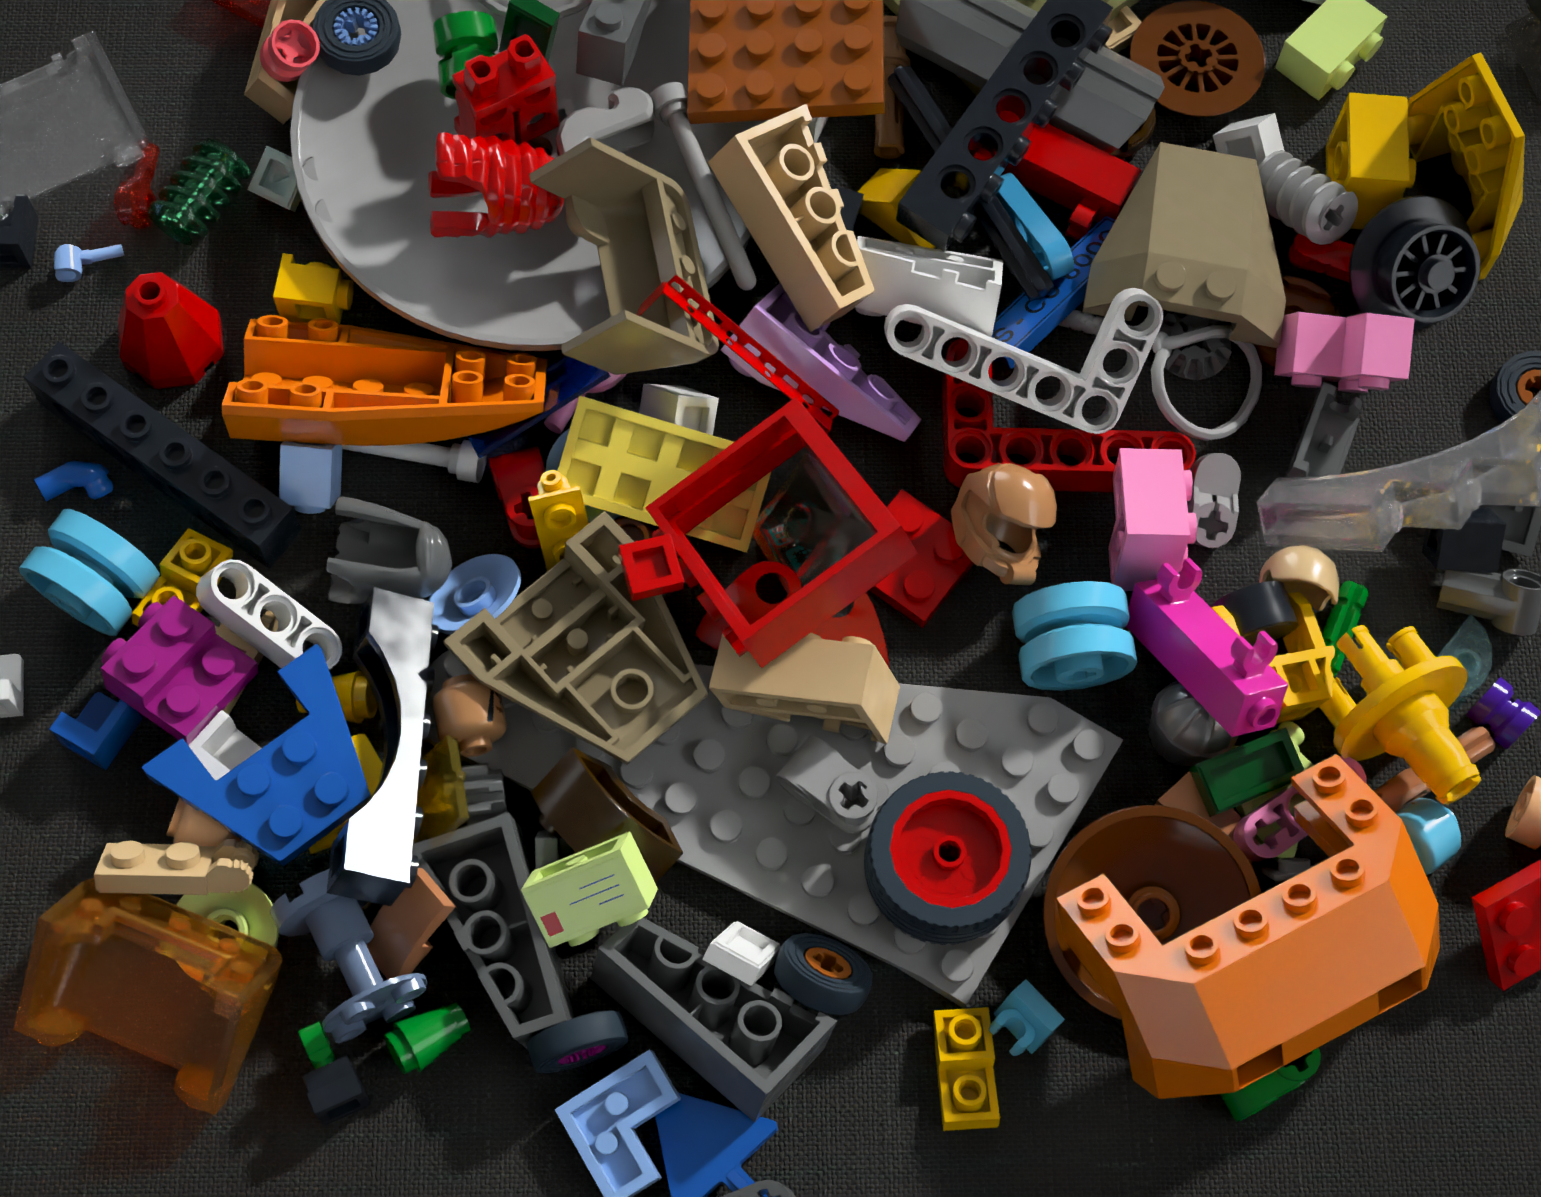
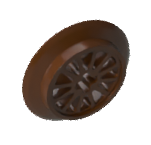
(1216, 24)

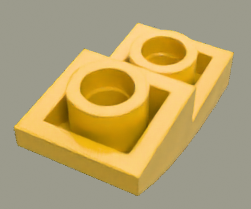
(182, 570)
(966, 1069)

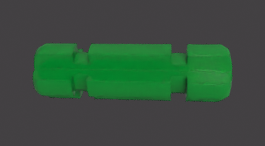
(1344, 618)

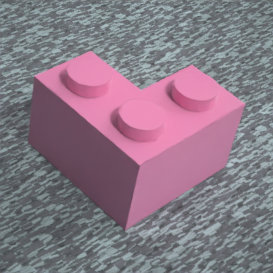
(1352, 350)
(1150, 515)

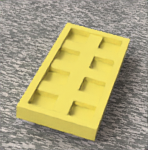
(633, 459)

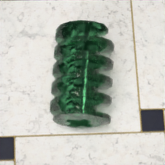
(196, 189)

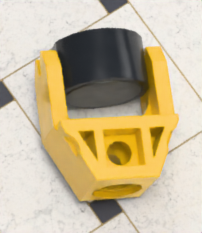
(1289, 617)

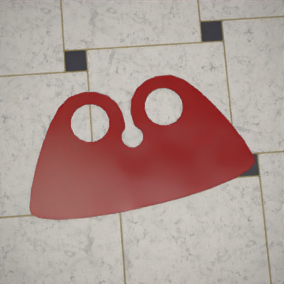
(859, 622)

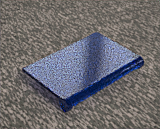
(563, 384)

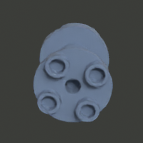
(343, 936)

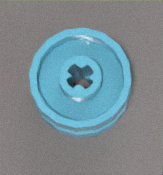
(89, 572)
(1074, 636)

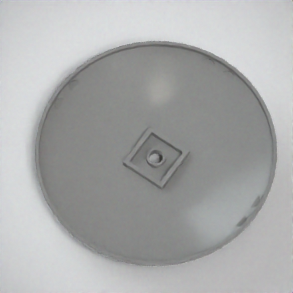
(366, 161)

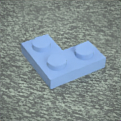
(604, 1123)

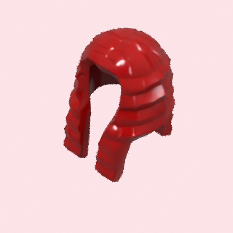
(499, 173)

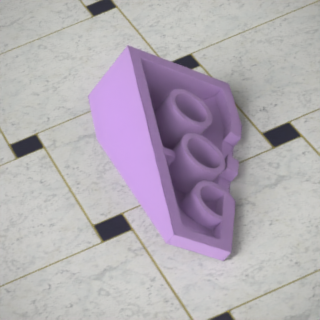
(823, 365)

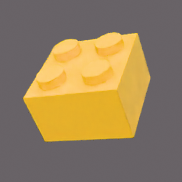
(1372, 151)

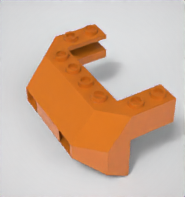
(1277, 968)

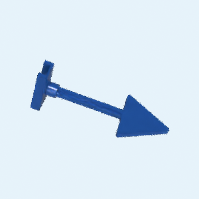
(708, 1145)

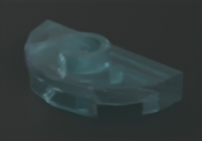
(1473, 651)

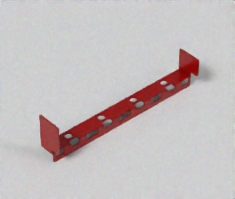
(757, 363)

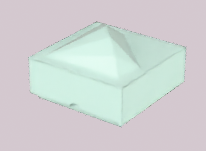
(276, 179)

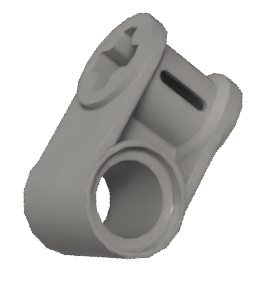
(822, 781)

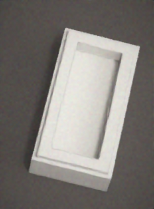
(742, 952)

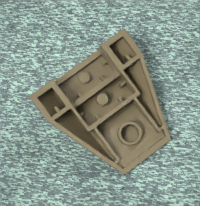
(1196, 244)
(586, 651)

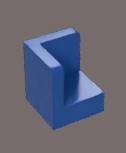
(98, 730)

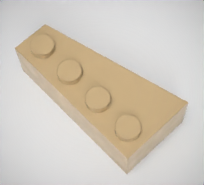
(794, 215)

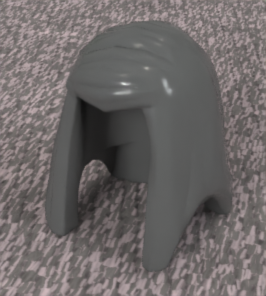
(385, 553)

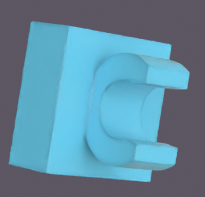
(1027, 1018)

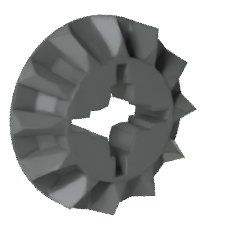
(1195, 362)

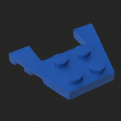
(289, 788)

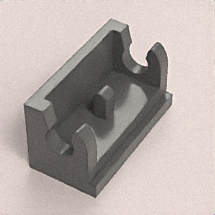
(1325, 436)

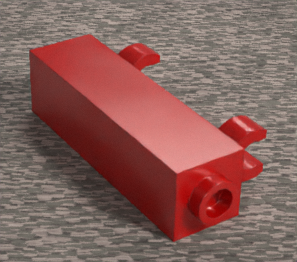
(1072, 175)

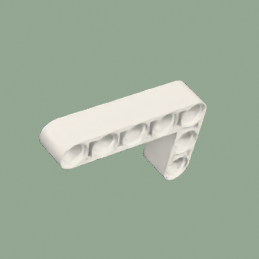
(1030, 369)

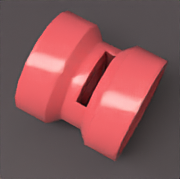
(295, 41)

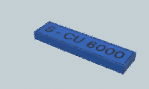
(1029, 321)

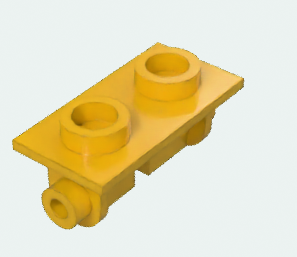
(557, 515)

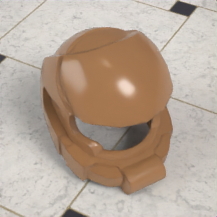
(1005, 506)

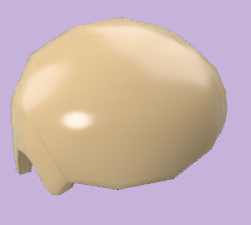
(1304, 571)

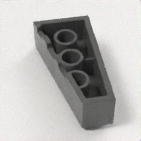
(483, 877)
(729, 1032)

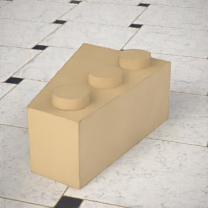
(815, 679)

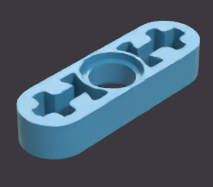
(1036, 228)

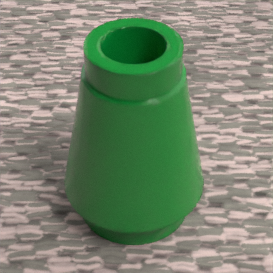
(425, 1036)

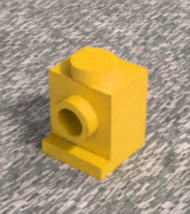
(311, 291)

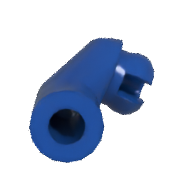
(75, 474)

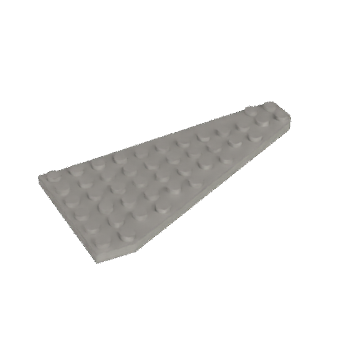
(744, 830)

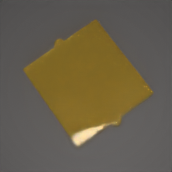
(442, 791)

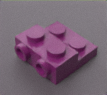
(176, 669)

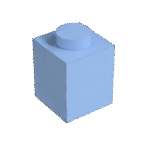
(310, 475)

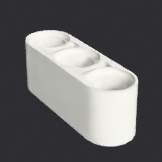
(243, 615)

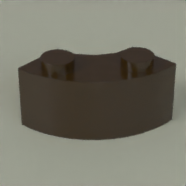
(591, 805)

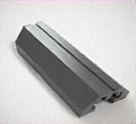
(978, 34)

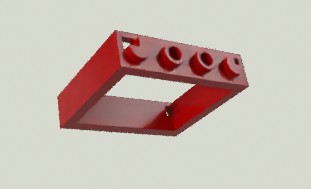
(733, 473)

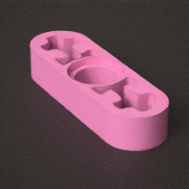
(1276, 810)

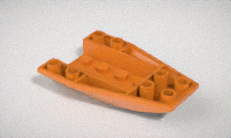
(374, 386)

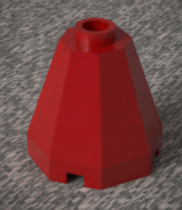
(167, 332)

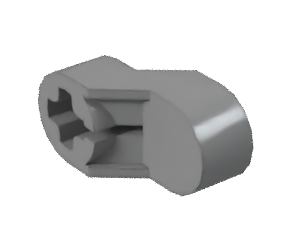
(1216, 478)

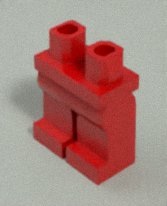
(506, 93)

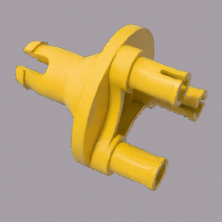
(1403, 710)

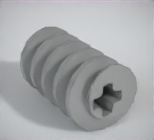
(1306, 199)

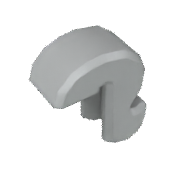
(621, 127)

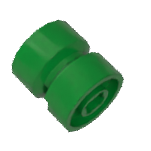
(459, 39)

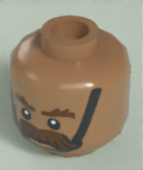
(470, 714)

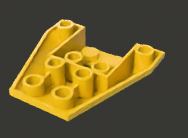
(1474, 123)

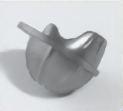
(1184, 729)

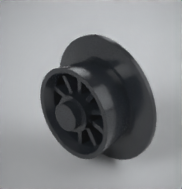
(1414, 261)

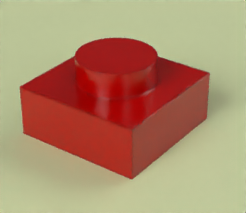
(650, 567)

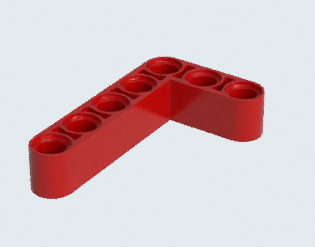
(1038, 445)

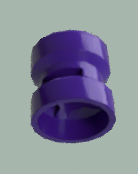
(1503, 713)

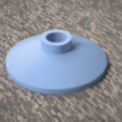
(476, 584)

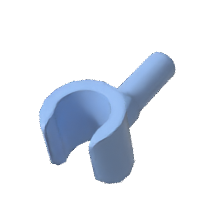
(70, 258)

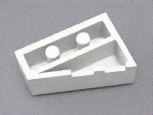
(945, 283)

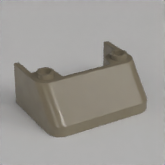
(641, 240)

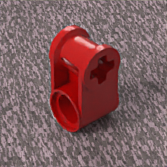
(516, 480)

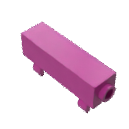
(1205, 652)

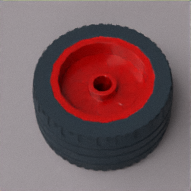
(924, 826)

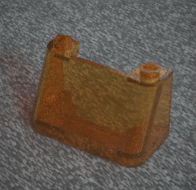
(150, 983)

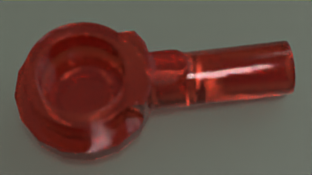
(135, 195)

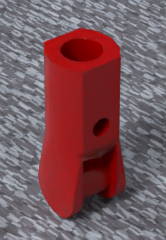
(1328, 258)

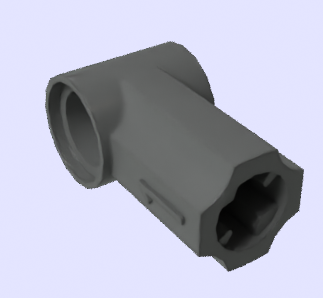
(1505, 599)

